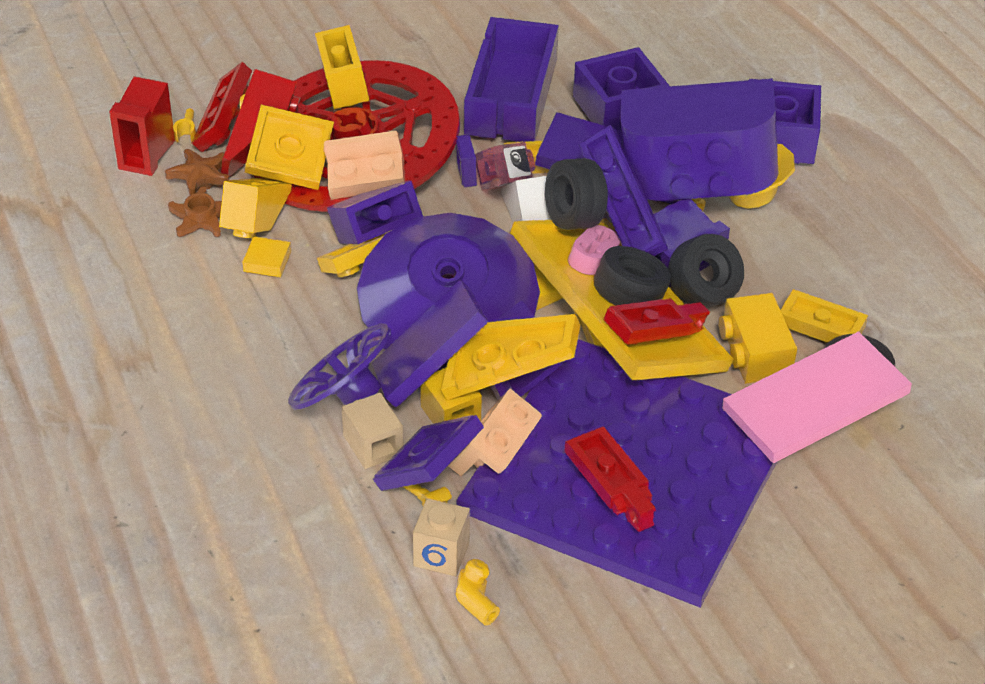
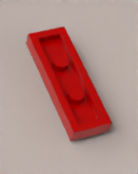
(222, 108)

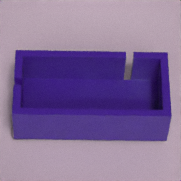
(511, 80)

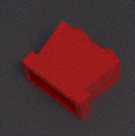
(142, 125)

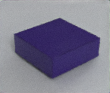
(466, 161)

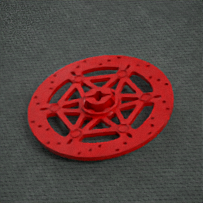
(430, 98)

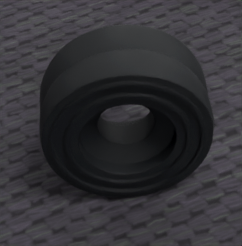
(576, 193)
(726, 265)
(631, 276)

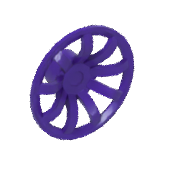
(349, 383)

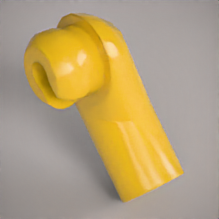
(471, 592)

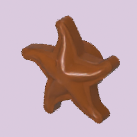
(198, 171)
(198, 212)

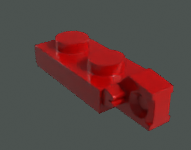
(655, 320)
(613, 476)

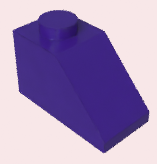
(374, 212)

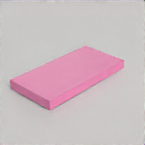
(816, 396)

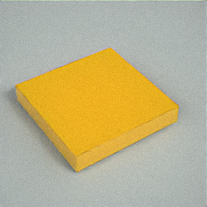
(288, 147)

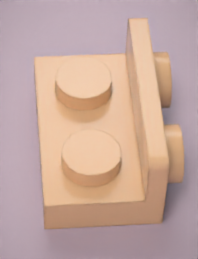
(363, 163)
(504, 432)

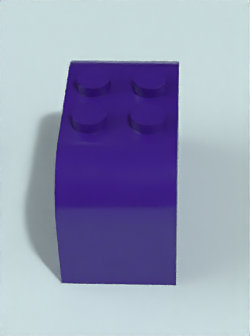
(701, 138)

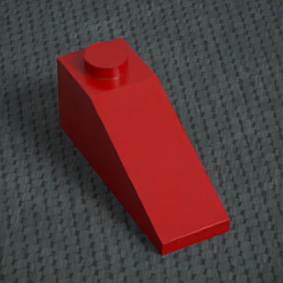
(262, 90)

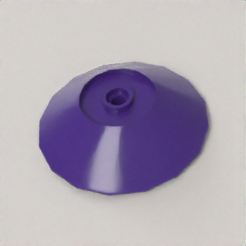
(407, 268)

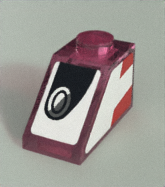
(504, 165)

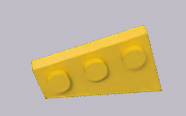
(510, 350)

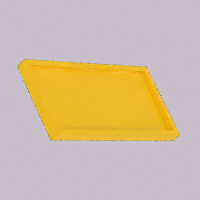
(677, 356)

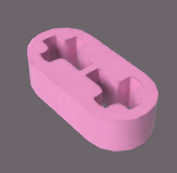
(590, 247)

